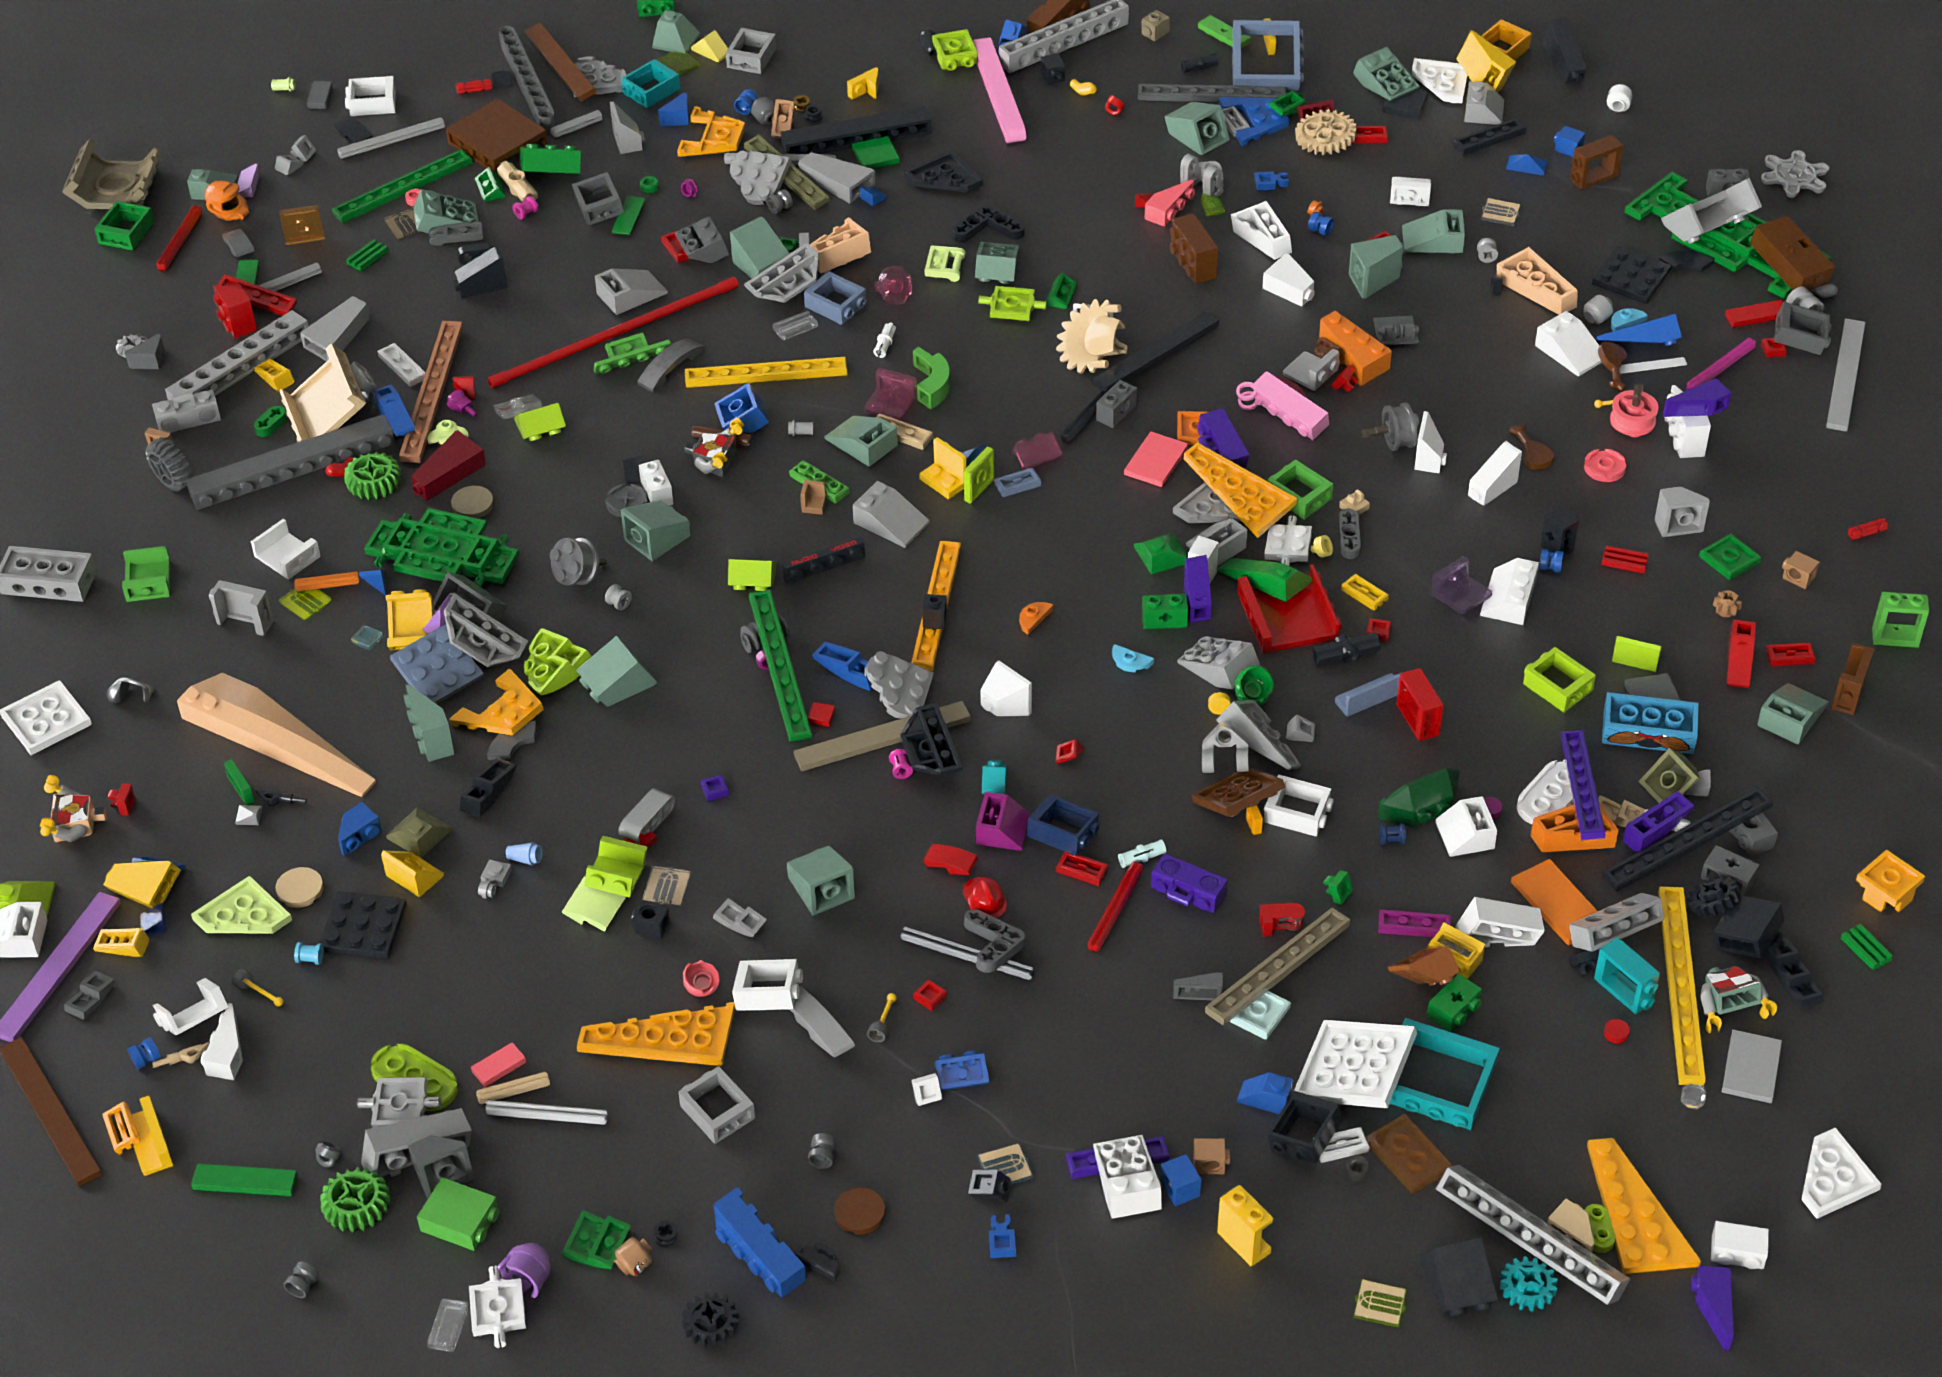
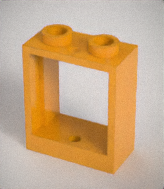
(1502, 31)

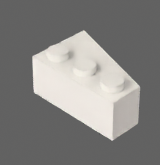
(1262, 229)
(1501, 923)

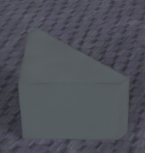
(146, 354)

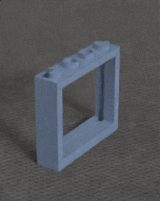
(1267, 27)

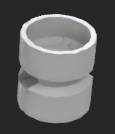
(1804, 298)

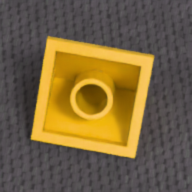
(410, 871)

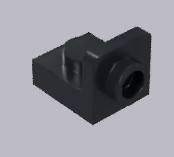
(990, 1184)

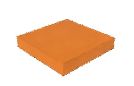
(1187, 426)

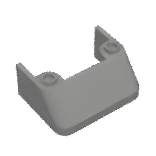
(1713, 212)

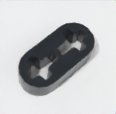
(473, 251)

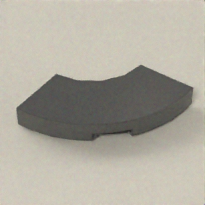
(505, 745)

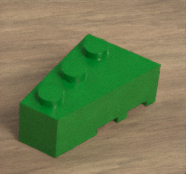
(550, 159)

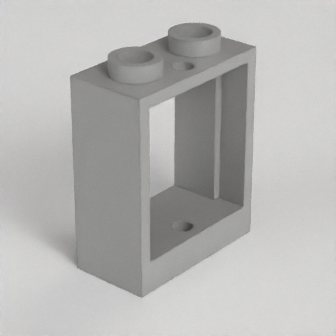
(755, 62)
(728, 1121)

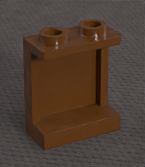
(1853, 679)

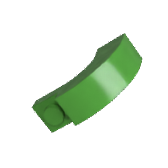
(936, 387)

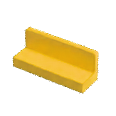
(152, 1150)

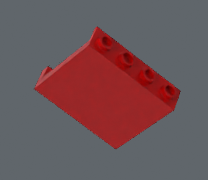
(1298, 622)

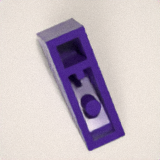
(1656, 822)
(1714, 1300)

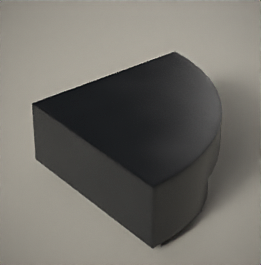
(1496, 284)

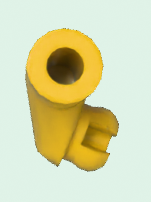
(1083, 88)

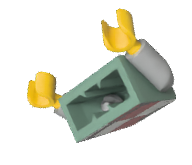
(1730, 991)

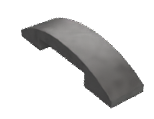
(666, 361)

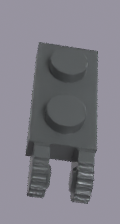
(456, 233)

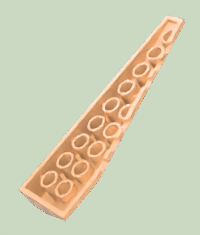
(261, 724)

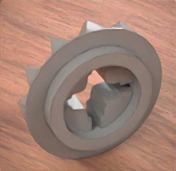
(125, 343)

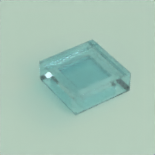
(366, 637)

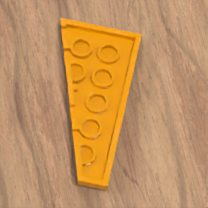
(669, 1036)

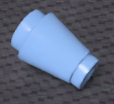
(525, 853)

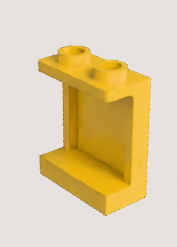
(407, 617)
(1242, 1225)

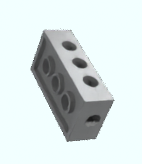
(46, 573)

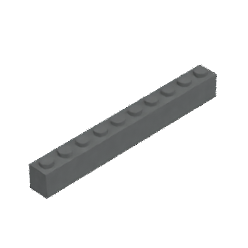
(290, 461)

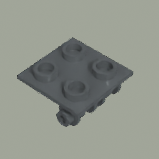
(1396, 330)

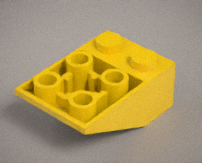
(1485, 62)

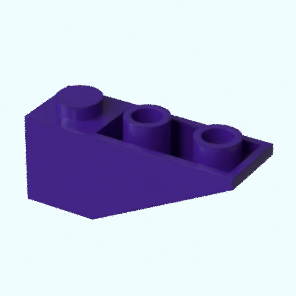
(1699, 401)
(1197, 588)

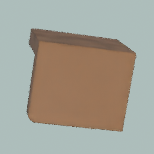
(813, 497)

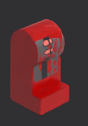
(1281, 917)

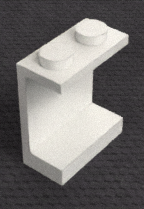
(284, 551)
(211, 1005)

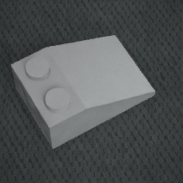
(888, 515)

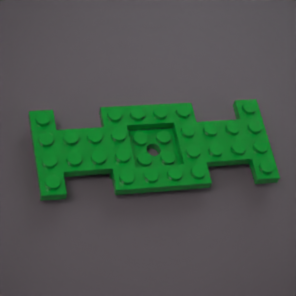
(1667, 198)

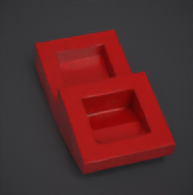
(953, 859)

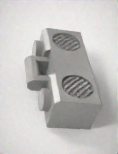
(186, 411)

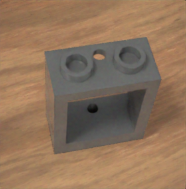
(593, 211)
(1805, 318)

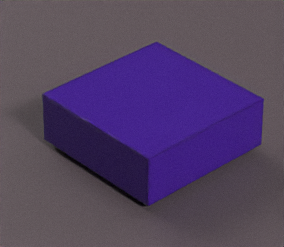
(714, 788)

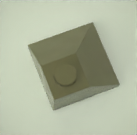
(1670, 774)
(419, 832)

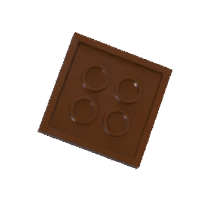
(1238, 792)

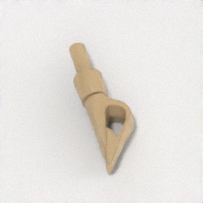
(188, 1055)

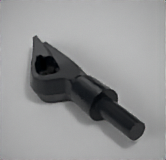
(277, 797)

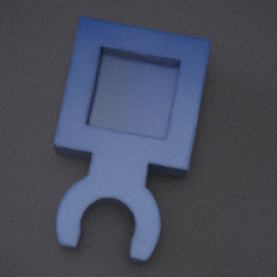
(1269, 181)
(1001, 1239)

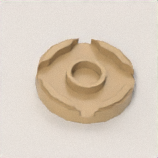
(299, 887)

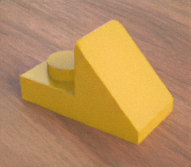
(864, 83)

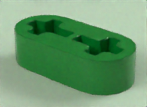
(270, 421)

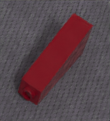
(447, 466)

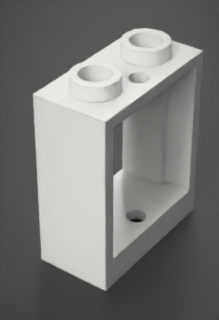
(368, 87)
(1297, 820)
(767, 997)

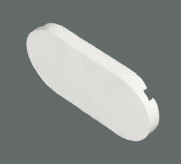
(1546, 792)

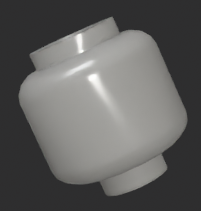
(1598, 309)

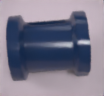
(1398, 830)

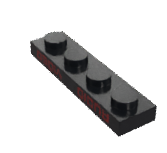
(823, 560)

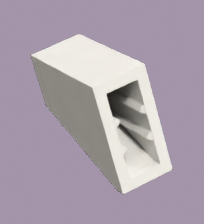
(1289, 281)
(1496, 474)

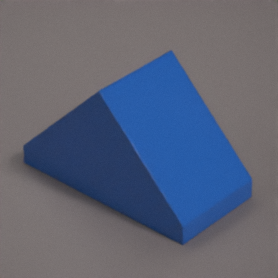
(675, 112)

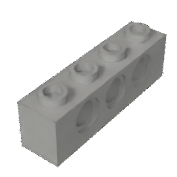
(1616, 921)

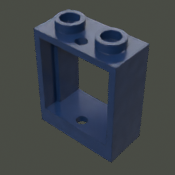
(1067, 812)

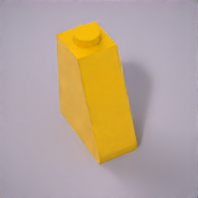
(143, 881)

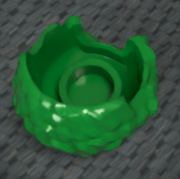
(1254, 684)

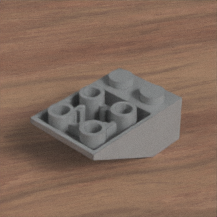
(627, 288)
(1219, 660)

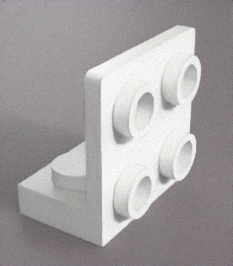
(1410, 191)

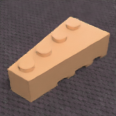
(1537, 281)

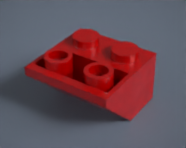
(234, 310)

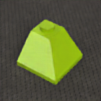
(27, 891)

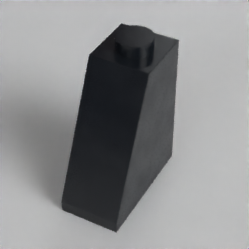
(481, 274)

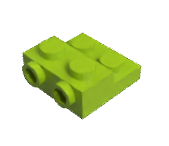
(955, 49)

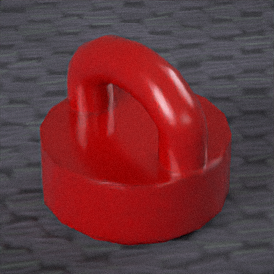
(1115, 102)

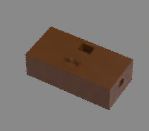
(1792, 254)

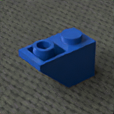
(1010, 32)
(357, 827)

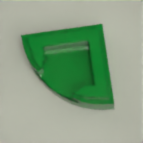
(790, 244)

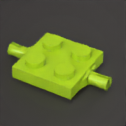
(1012, 303)

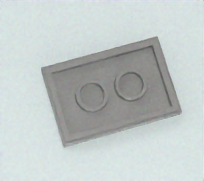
(1751, 1066)

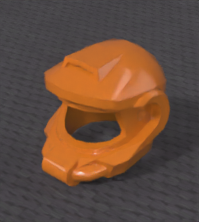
(224, 192)

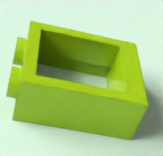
(1551, 692)

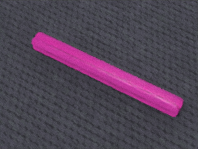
(1722, 364)

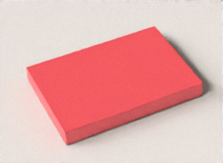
(1156, 459)

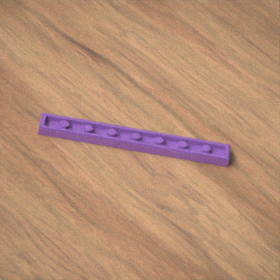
(57, 966)

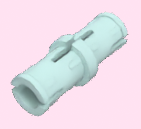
(1156, 848)

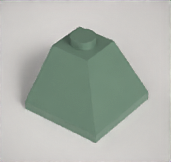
(674, 33)
(200, 179)

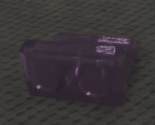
(1456, 588)

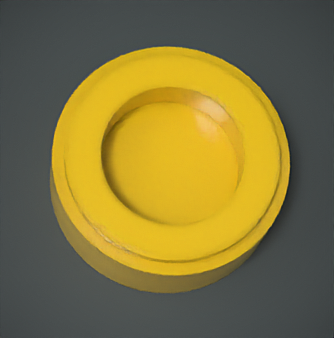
(1218, 703)

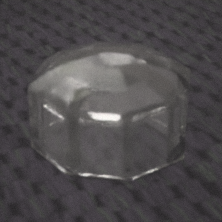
(1693, 1096)

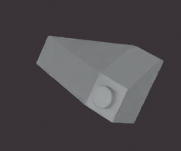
(1254, 724)

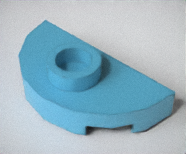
(1627, 318)
(1130, 660)

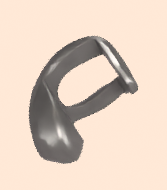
(119, 689)

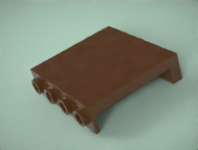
(494, 134)

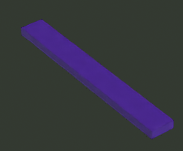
(1582, 785)

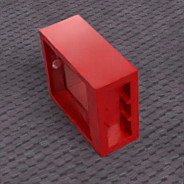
(1419, 704)

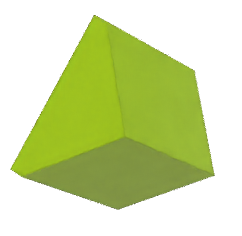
(1636, 653)

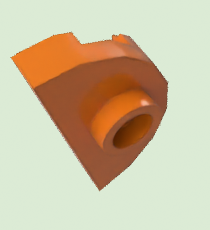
(1033, 615)

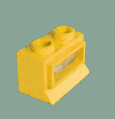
(1465, 949)

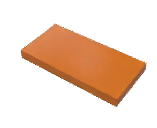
(1555, 895)

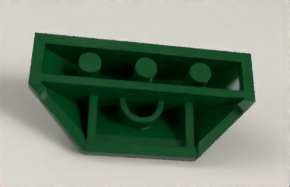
(1421, 798)

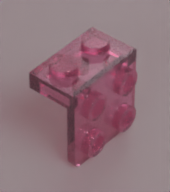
(892, 394)

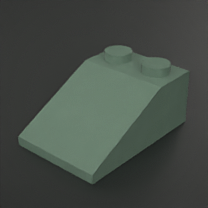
(996, 262)

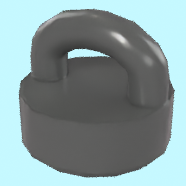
(328, 1150)

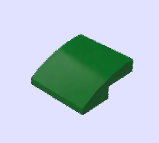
(595, 1240)

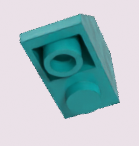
(994, 777)

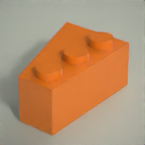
(1561, 832)

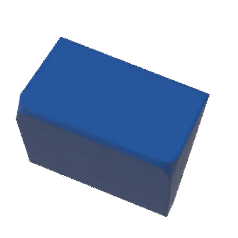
(871, 195)

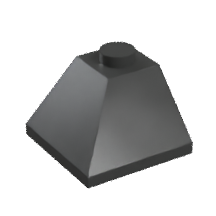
(439, 1158)

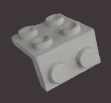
(1312, 370)

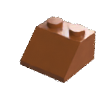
(1427, 966)

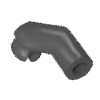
(1825, 291)

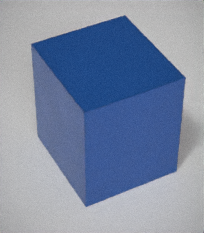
(1180, 1180)

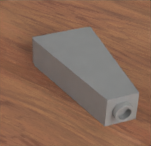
(837, 176)
(336, 327)

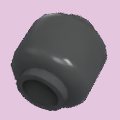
(763, 110)

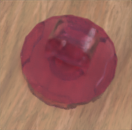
(894, 285)

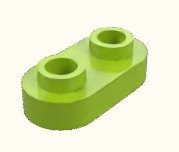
(1601, 1226)

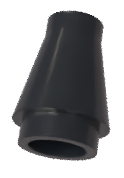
(926, 41)

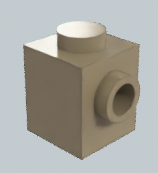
(1155, 25)

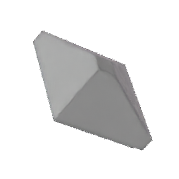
(248, 815)

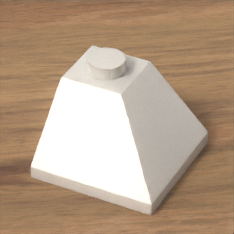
(1429, 447)
(1006, 692)

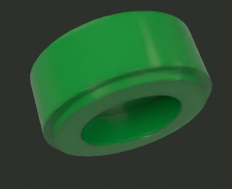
(649, 184)

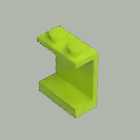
(616, 866)

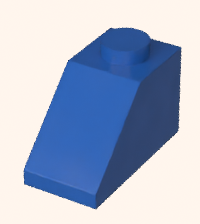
(1266, 1092)

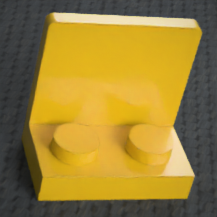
(947, 472)

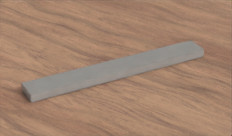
(1845, 375)

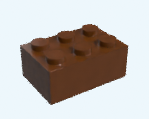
(1194, 248)

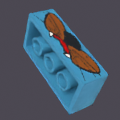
(1650, 723)

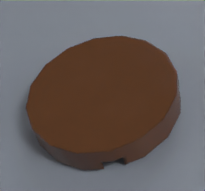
(859, 1211)

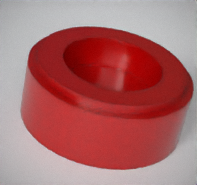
(1616, 1031)

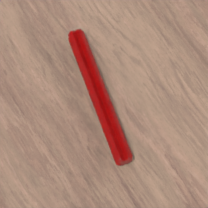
(179, 237)
(1115, 906)

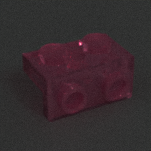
(1037, 451)

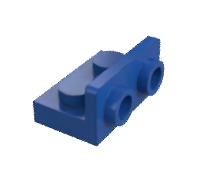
(961, 1071)

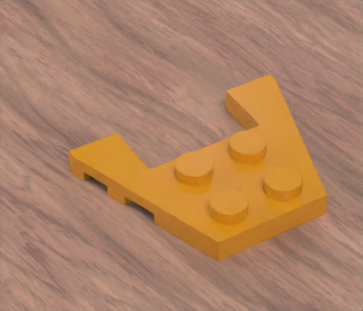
(719, 136)
(506, 714)

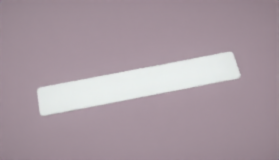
(1650, 365)

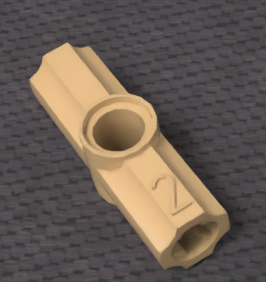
(516, 181)

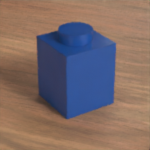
(1568, 140)

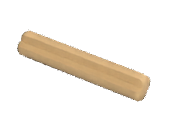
(513, 1087)

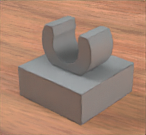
(303, 149)

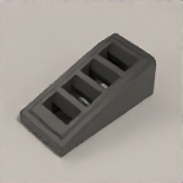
(1199, 987)

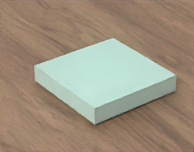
(1263, 1015)

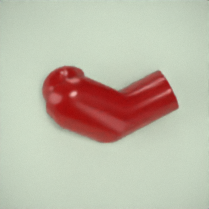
(338, 469)

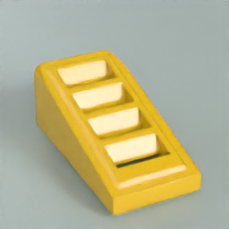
(274, 374)
(135, 947)

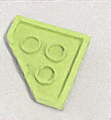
(242, 910)

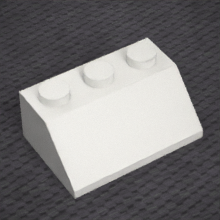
(1511, 591)

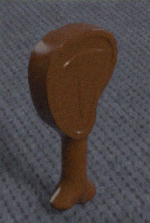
(1612, 358)
(1537, 454)

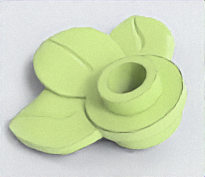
(443, 431)

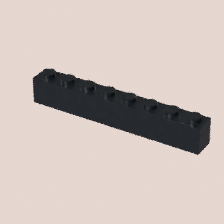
(844, 133)

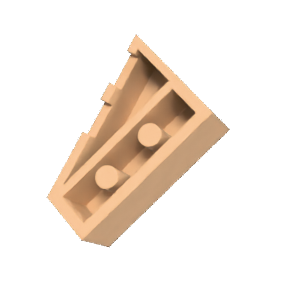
(841, 246)

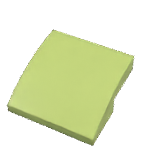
(593, 906)

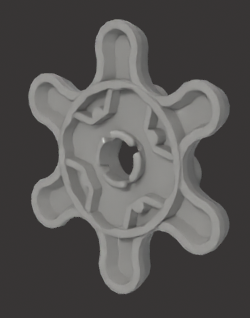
(1804, 173)

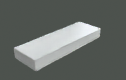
(402, 364)

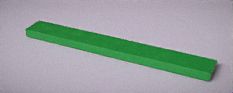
(401, 186)
(780, 666)

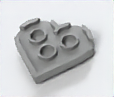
(601, 76)
(759, 174)
(899, 683)

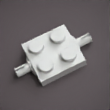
(1288, 542)
(497, 1307)

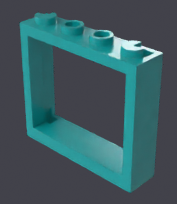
(1457, 1047)

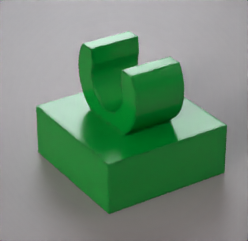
(1339, 886)

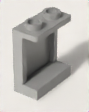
(243, 604)

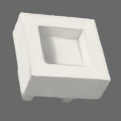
(926, 1089)

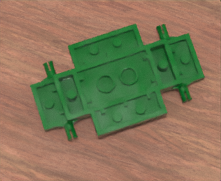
(442, 545)

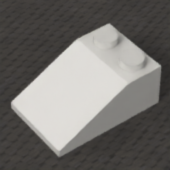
(1568, 343)

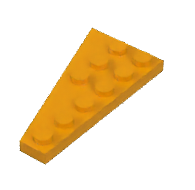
(1246, 494)
(1642, 1229)

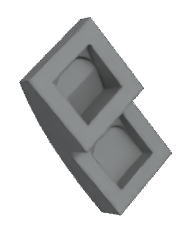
(738, 919)

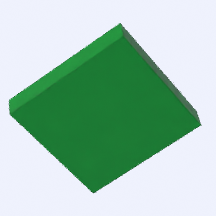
(875, 153)
(1730, 556)

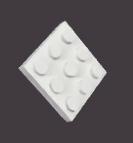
(45, 717)

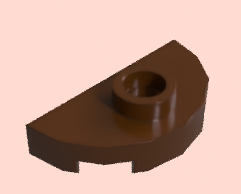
(1325, 346)

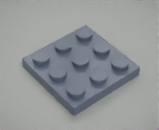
(436, 666)

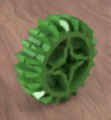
(372, 475)
(348, 1199)

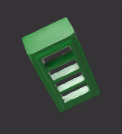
(1287, 103)

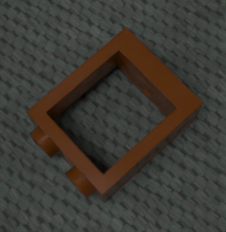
(1609, 148)

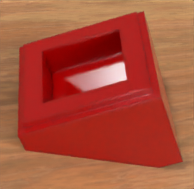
(1141, 199)
(466, 384)
(1068, 751)

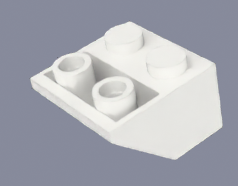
(1467, 827)

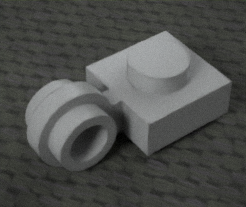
(494, 875)

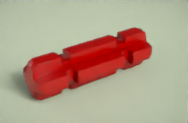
(474, 86)
(1868, 528)

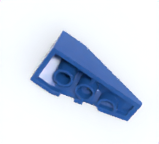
(1655, 331)

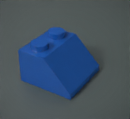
(746, 406)

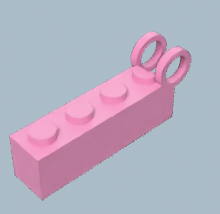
(1286, 404)

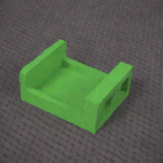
(146, 574)

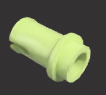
(283, 84)

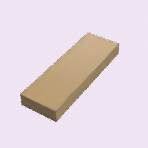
(909, 433)

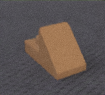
(783, 117)

